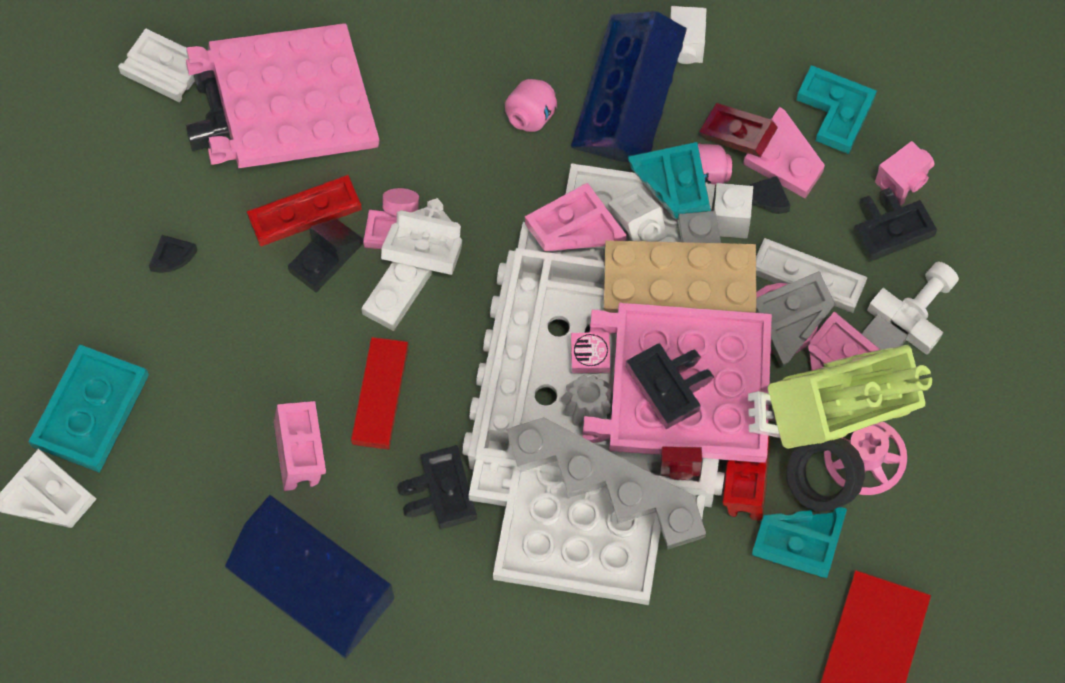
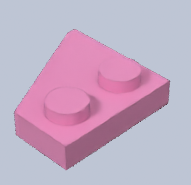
(574, 222)

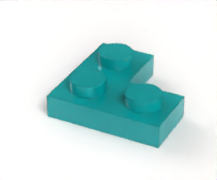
(843, 100)

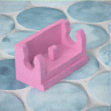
(299, 444)

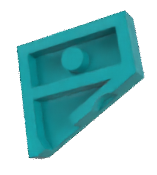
(674, 178)
(800, 540)

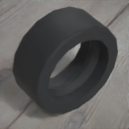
(806, 494)

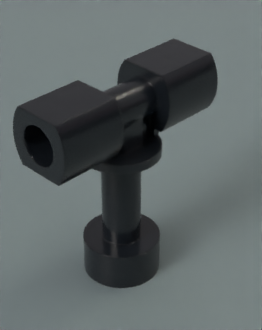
(215, 121)

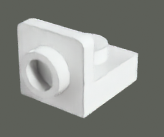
(639, 216)

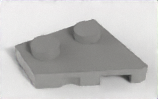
(795, 313)

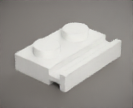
(158, 65)

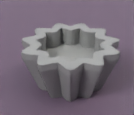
(587, 398)

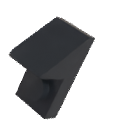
(326, 253)

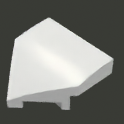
(424, 239)

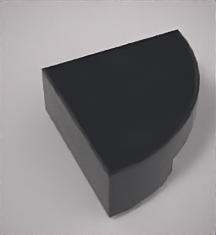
(770, 195)
(171, 254)

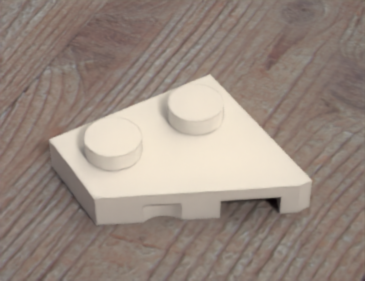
(45, 493)

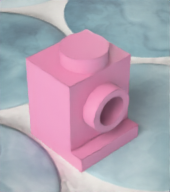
(905, 171)

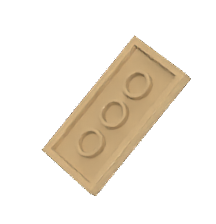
(680, 275)

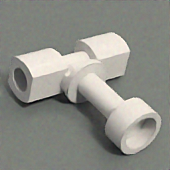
(912, 313)

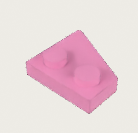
(788, 157)

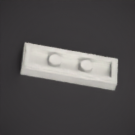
(787, 265)

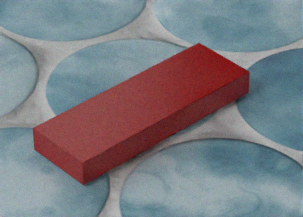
(304, 210)
(380, 393)

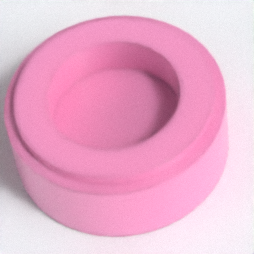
(400, 199)

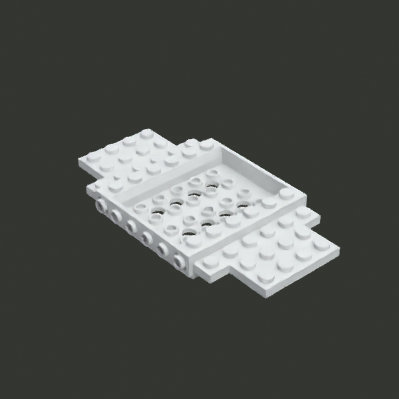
(544, 533)

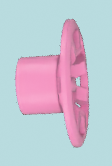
(873, 448)

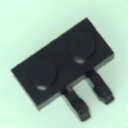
(894, 229)
(663, 384)
(447, 488)

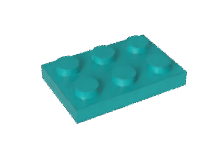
(89, 408)

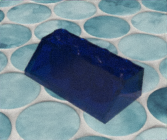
(629, 85)
(309, 576)

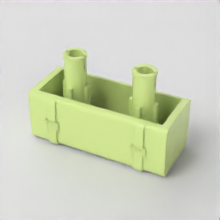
(847, 395)

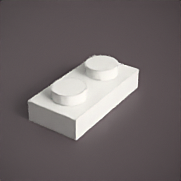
(395, 294)

